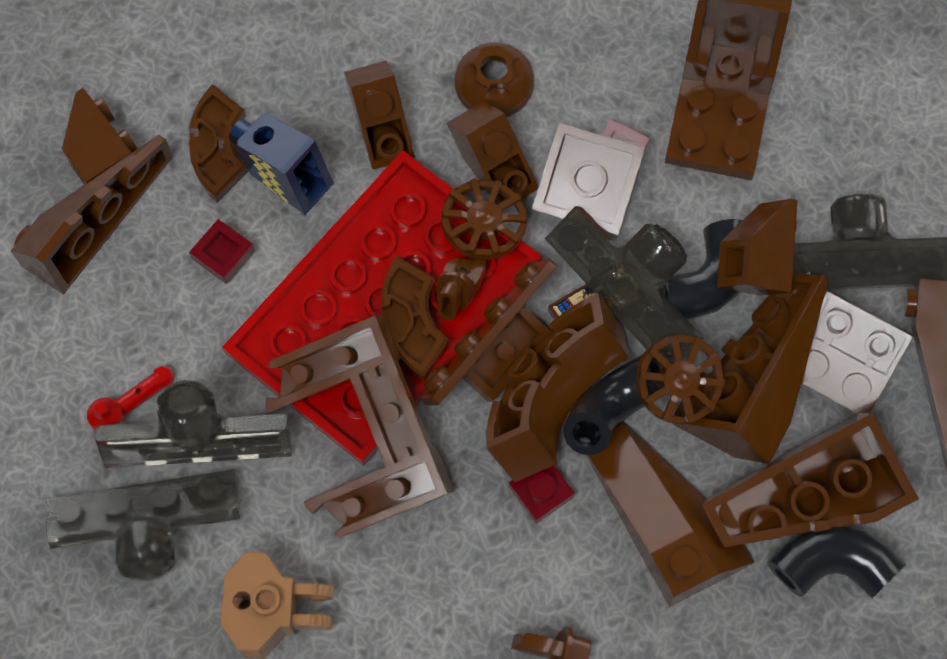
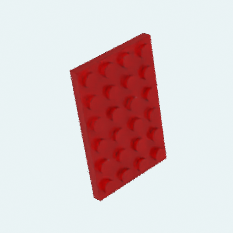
(344, 283)

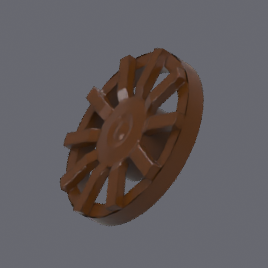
(484, 219)
(680, 379)

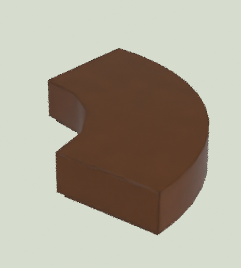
(209, 143)
(407, 314)

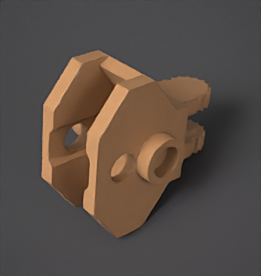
(272, 605)

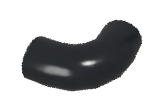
(697, 292)
(606, 407)
(835, 551)

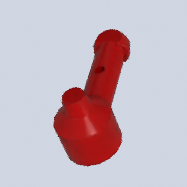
(110, 411)

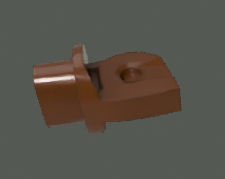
(458, 285)
(562, 647)

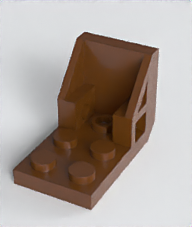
(727, 85)

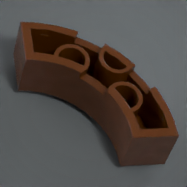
(549, 382)

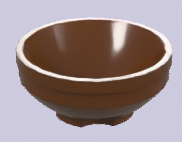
(507, 93)

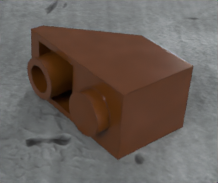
(379, 113)
(91, 140)
(492, 149)
(760, 251)

